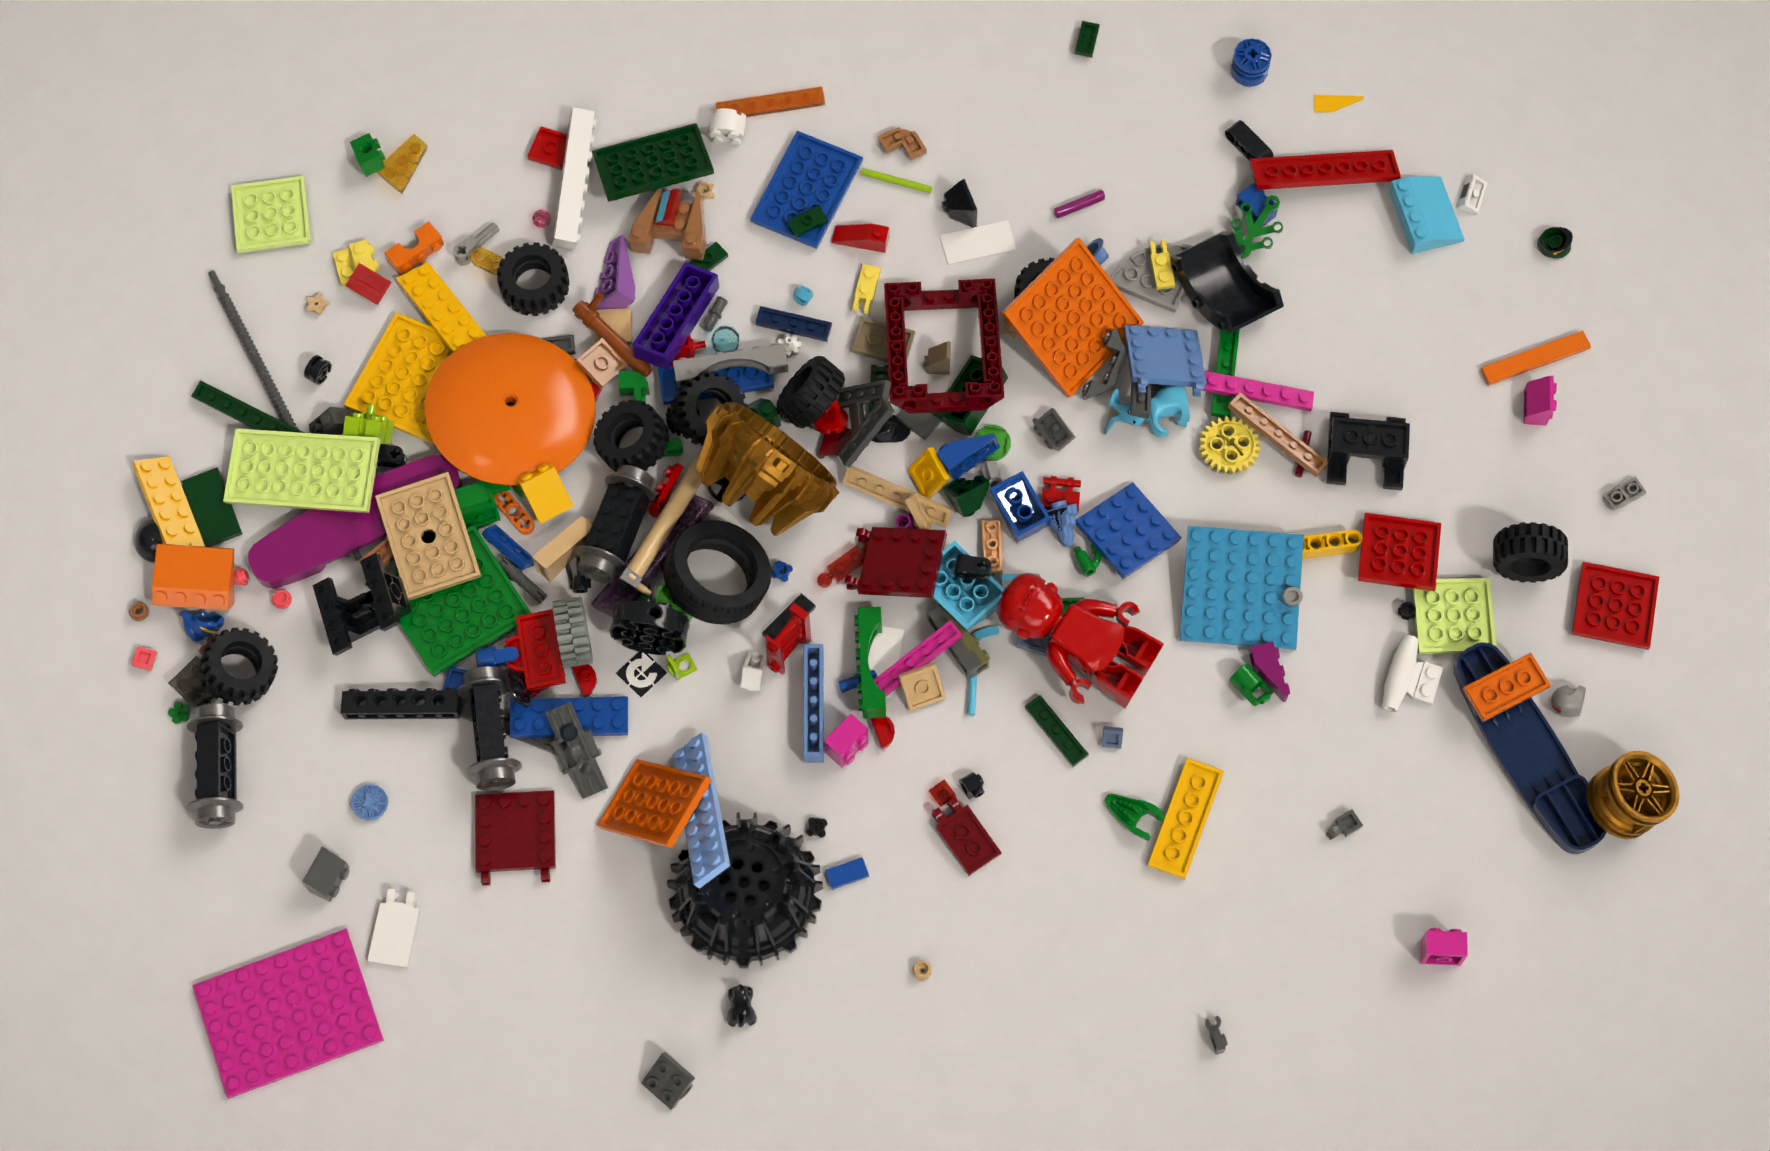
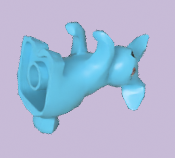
(1166, 402)

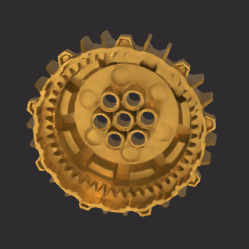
(763, 466)

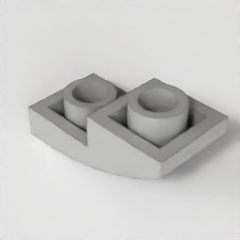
(1625, 494)

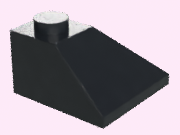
(960, 204)

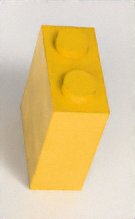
(545, 492)

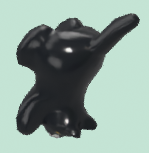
(741, 1009)

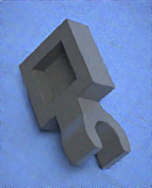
(1346, 824)
(1218, 1040)

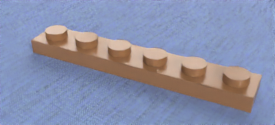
(1278, 434)

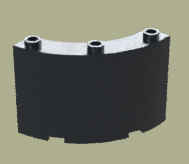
(1222, 284)

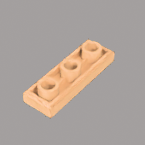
(992, 536)

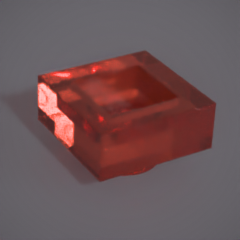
(942, 793)

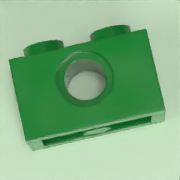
(368, 155)

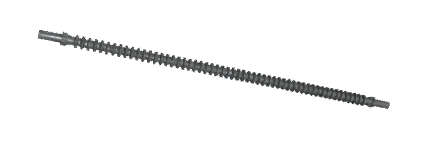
(255, 357)

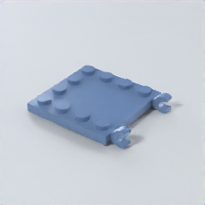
(1164, 357)

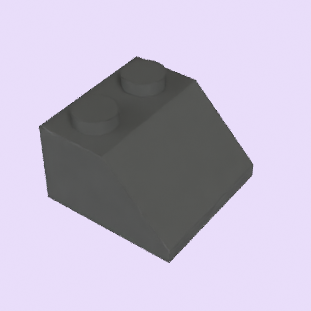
(326, 875)

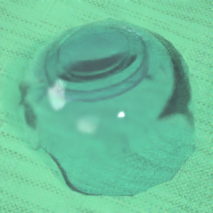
(725, 339)

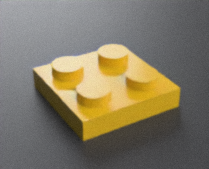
(928, 473)

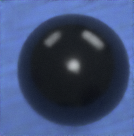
(147, 539)

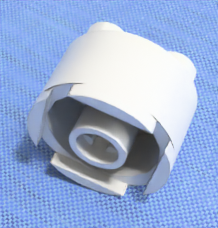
(727, 126)

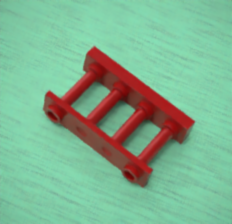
(793, 633)

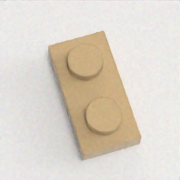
(918, 512)

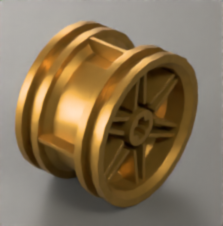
(1632, 795)

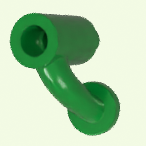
(1085, 564)

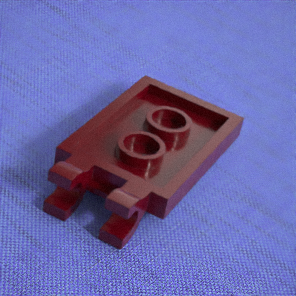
(965, 837)

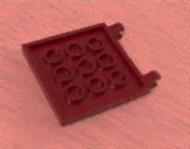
(899, 562)
(515, 833)

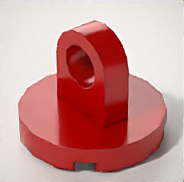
(832, 420)

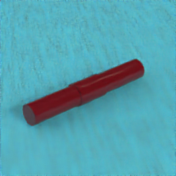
(1306, 439)

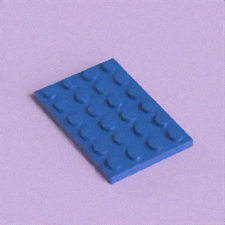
(807, 177)

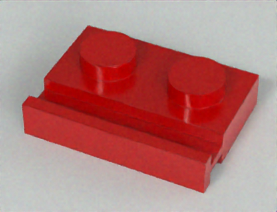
(368, 283)

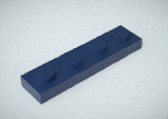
(793, 324)

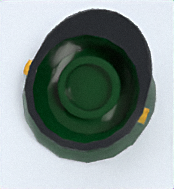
(1555, 242)

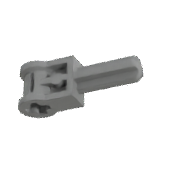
(472, 243)

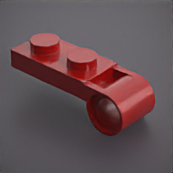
(663, 489)

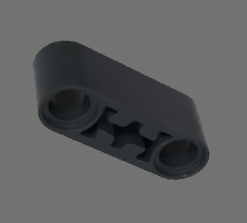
(1247, 141)

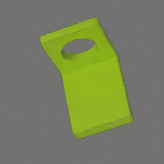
(673, 666)

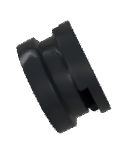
(317, 369)

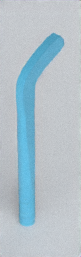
(980, 634)

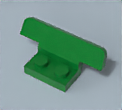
(478, 503)

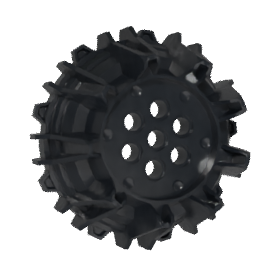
(779, 913)

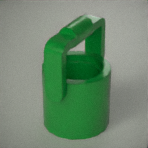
(1247, 682)

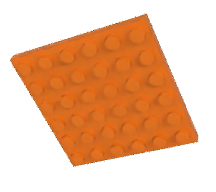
(1068, 314)

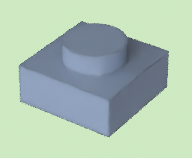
(1112, 737)

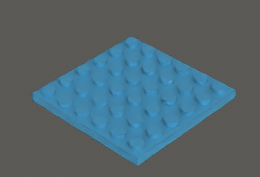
(1238, 586)

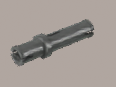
(515, 574)

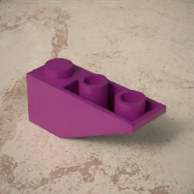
(1266, 664)

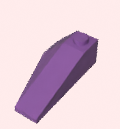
(617, 277)

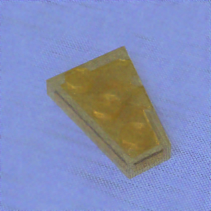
(403, 163)

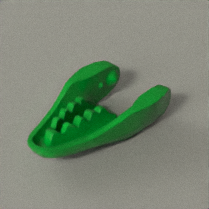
(1131, 810)

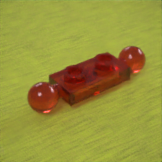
(843, 566)

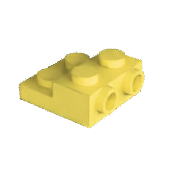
(349, 258)

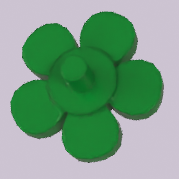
(179, 713)

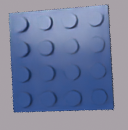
(1127, 530)

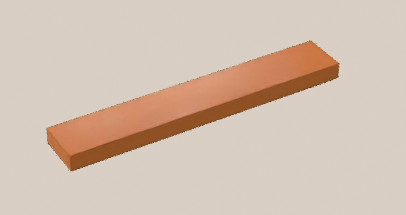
(1535, 358)

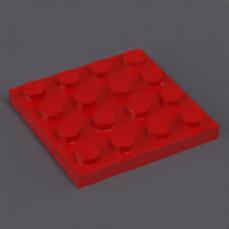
(1399, 552)
(1615, 605)

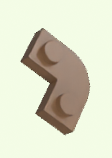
(902, 138)

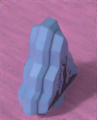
(1063, 521)

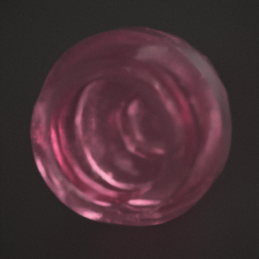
(541, 218)

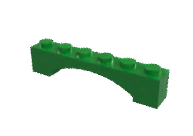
(873, 699)

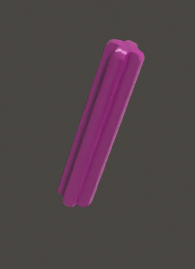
(1079, 203)

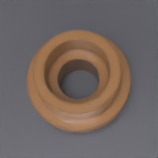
(135, 608)

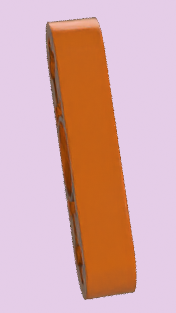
(522, 513)

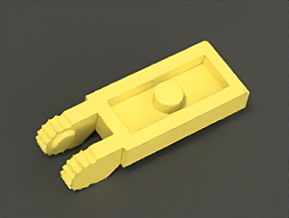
(1161, 266)
(866, 286)

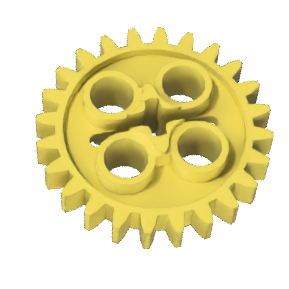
(1240, 434)

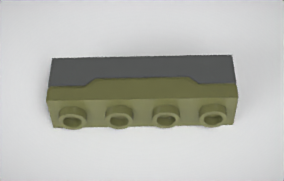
(965, 650)

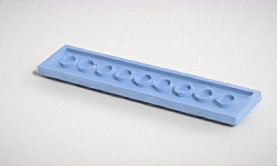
(705, 827)

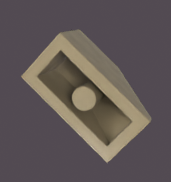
(938, 359)

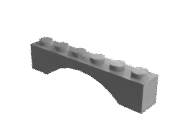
(768, 359)

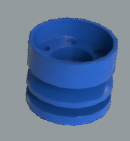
(1251, 62)

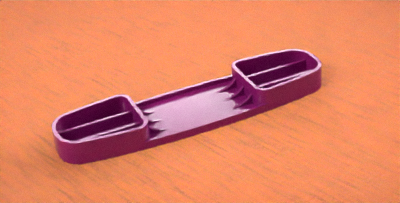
(323, 536)

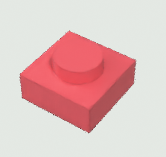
(144, 658)

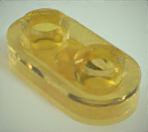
(489, 261)

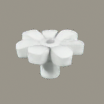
(791, 344)

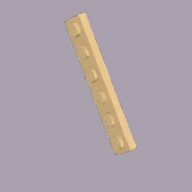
(894, 494)

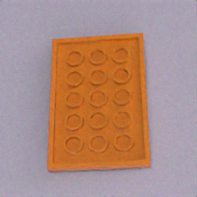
(654, 803)

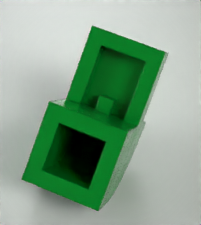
(633, 384)

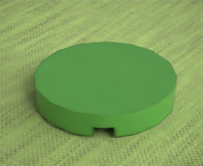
(1003, 439)

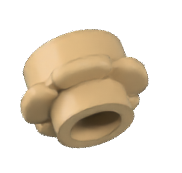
(922, 965)

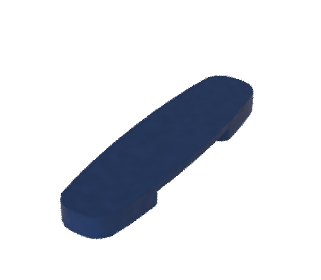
(1533, 758)

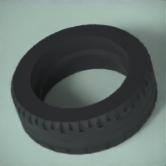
(700, 601)

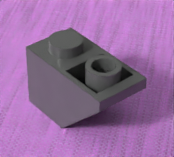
(330, 421)

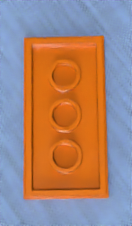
(1506, 687)

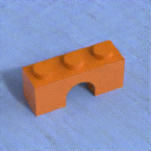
(405, 259)

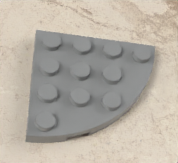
(1137, 279)

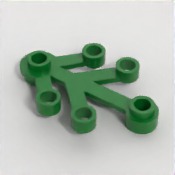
(1255, 229)

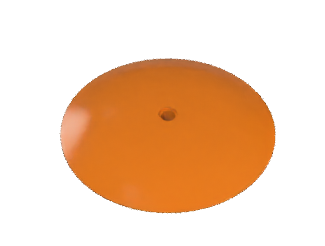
(502, 442)

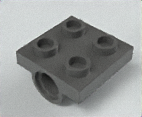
(668, 1080)

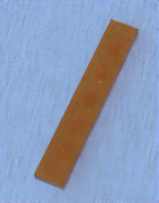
(776, 102)

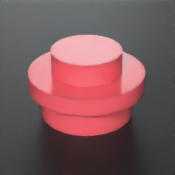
(241, 577)
(281, 599)

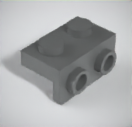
(1054, 430)

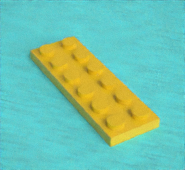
(440, 306)
(167, 501)
(1185, 818)

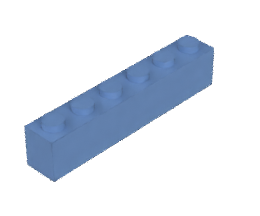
(813, 703)

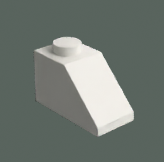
(754, 671)

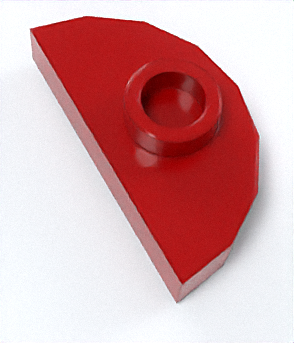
(586, 678)
(884, 730)

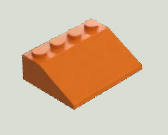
(193, 577)

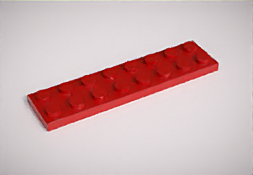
(1324, 169)

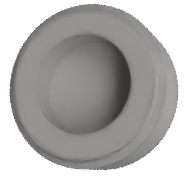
(1292, 596)

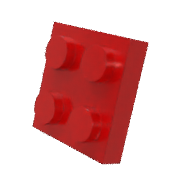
(548, 148)

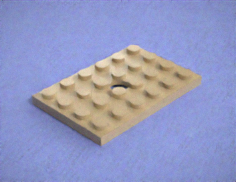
(424, 507)

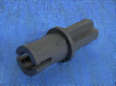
(714, 314)

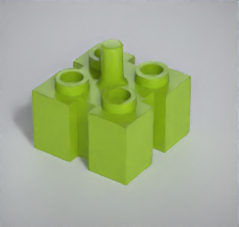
(369, 425)

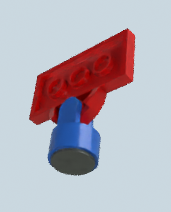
(530, 652)

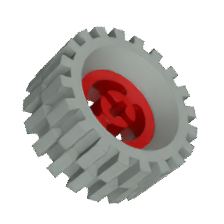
(572, 632)

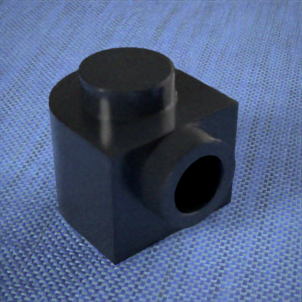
(972, 785)

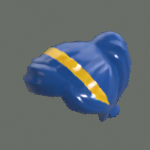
(201, 624)

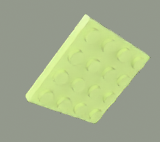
(270, 214)
(1454, 616)

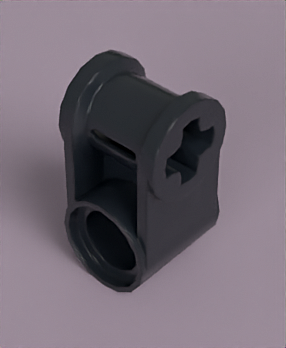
(388, 453)
(970, 567)

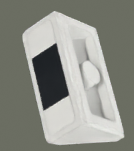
(1471, 194)

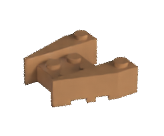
(687, 228)

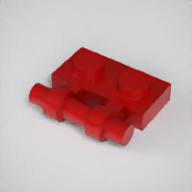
(1052, 495)

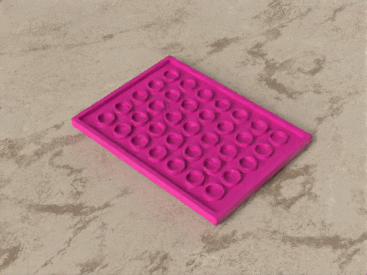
(287, 1013)

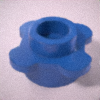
(781, 566)

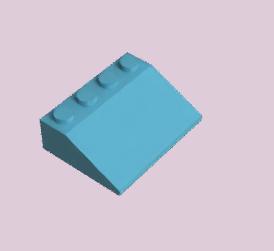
(1425, 213)
(965, 598)

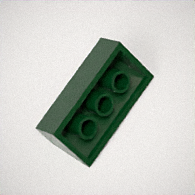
(966, 421)

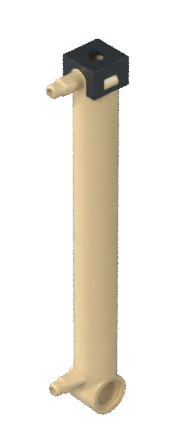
(660, 531)

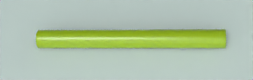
(896, 180)

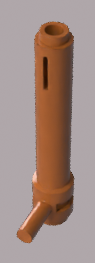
(592, 319)

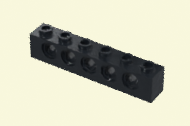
(409, 710)

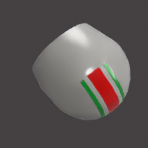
(1568, 701)

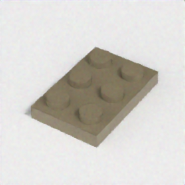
(872, 339)

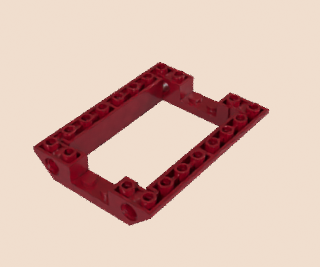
(970, 294)

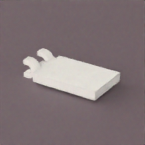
(394, 931)

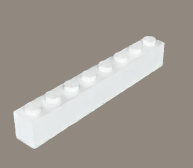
(573, 178)

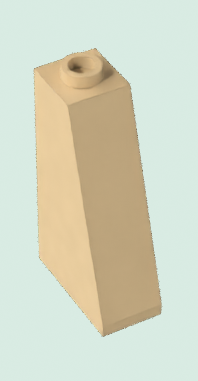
(561, 550)

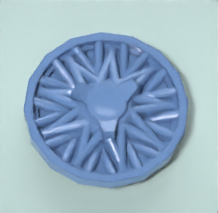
(369, 802)

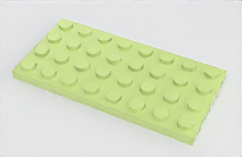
(302, 470)

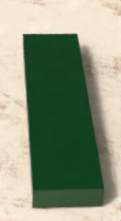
(1056, 731)

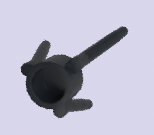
(579, 583)

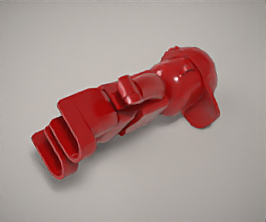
(1080, 637)

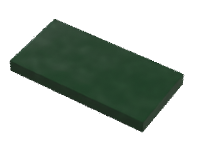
(214, 517)

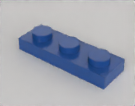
(508, 547)

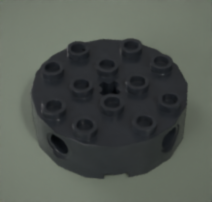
(650, 627)

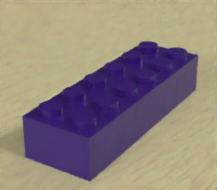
(675, 316)

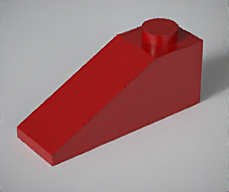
(862, 236)

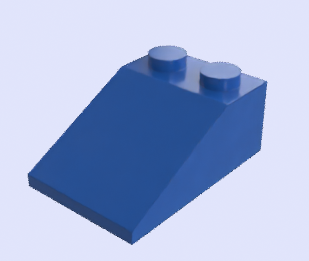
(965, 454)
(1020, 507)

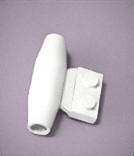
(1407, 676)

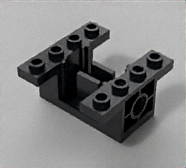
(1367, 440)
(374, 610)

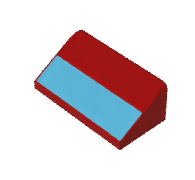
(668, 207)

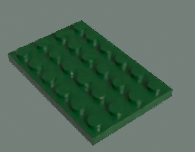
(652, 162)

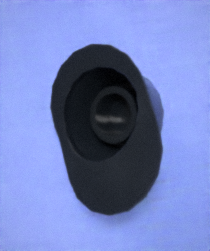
(892, 432)

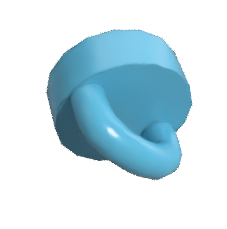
(803, 293)

